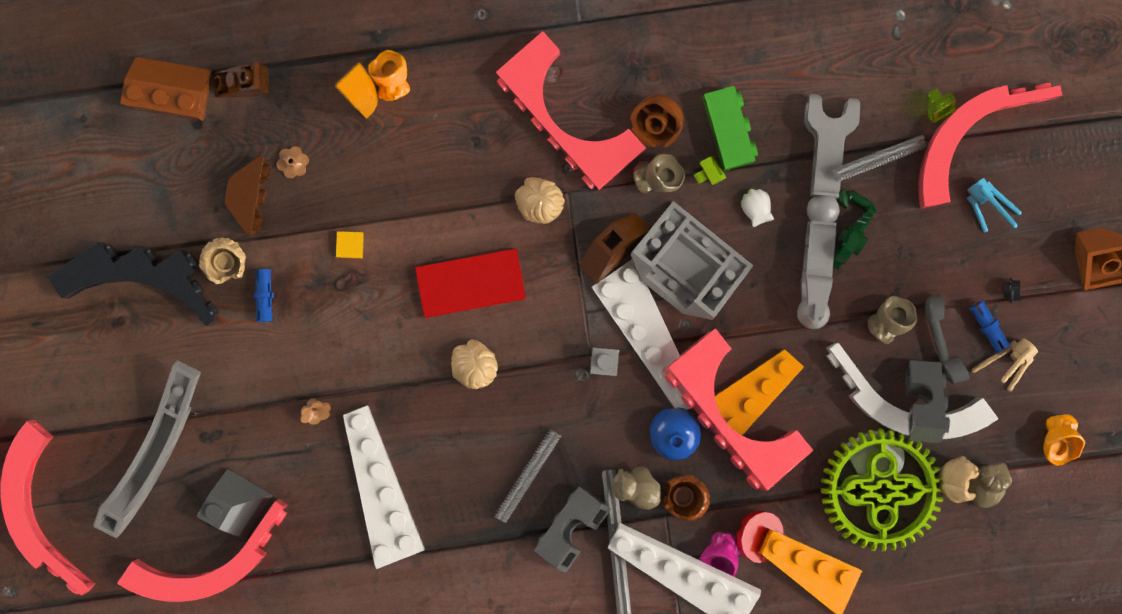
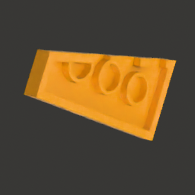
(754, 392)
(818, 573)

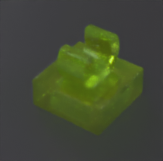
(940, 105)

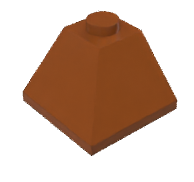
(1099, 257)

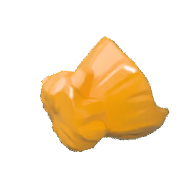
(390, 75)
(1062, 440)

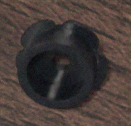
(1012, 290)

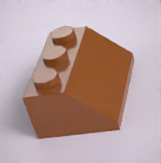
(167, 88)

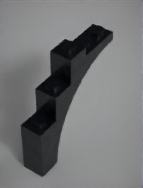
(100, 266)

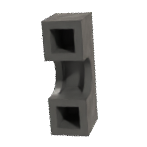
(927, 382)
(556, 543)

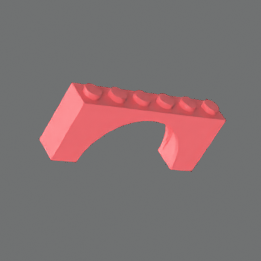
(595, 159)
(694, 377)

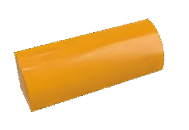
(360, 90)

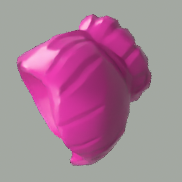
(722, 553)

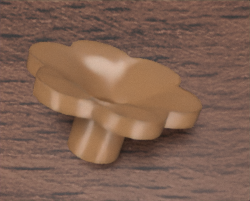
(299, 162)
(314, 412)

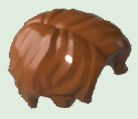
(686, 497)

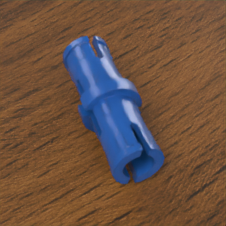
(263, 295)
(989, 326)

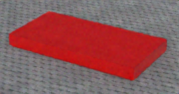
(470, 283)

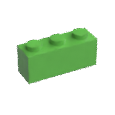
(729, 128)

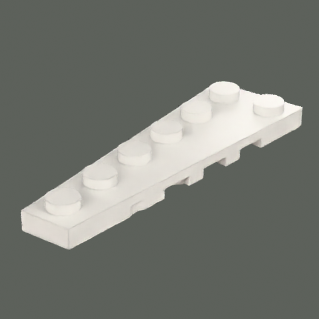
(640, 321)
(383, 503)
(686, 576)

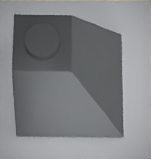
(234, 505)

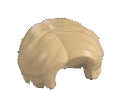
(539, 200)
(222, 260)
(473, 365)
(956, 479)

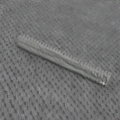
(878, 158)
(527, 478)

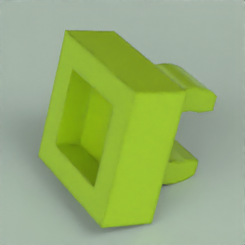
(710, 171)

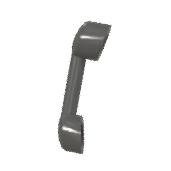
(953, 367)

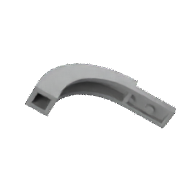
(154, 453)

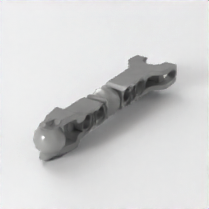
(823, 207)

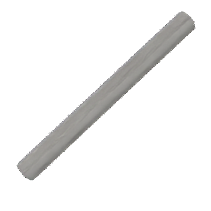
(618, 563)

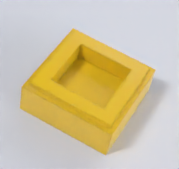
(349, 244)

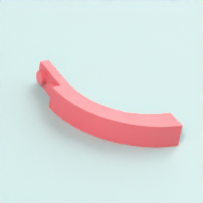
(937, 158)
(19, 513)
(169, 587)

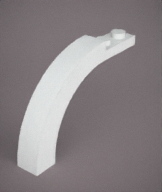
(963, 420)

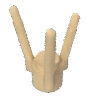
(1021, 353)

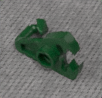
(852, 239)

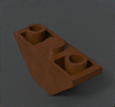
(242, 81)
(246, 194)
(613, 246)

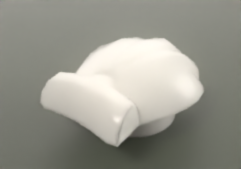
(757, 206)

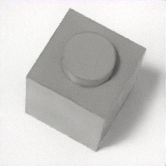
(604, 361)

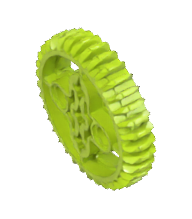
(894, 490)

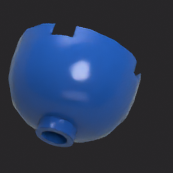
(675, 433)

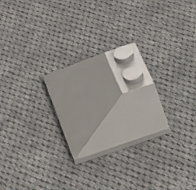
(689, 264)

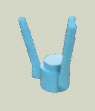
(984, 191)

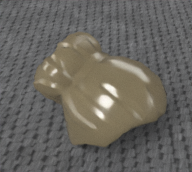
(660, 175)
(892, 319)
(990, 485)
(637, 488)

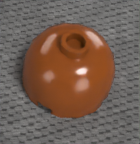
(657, 120)

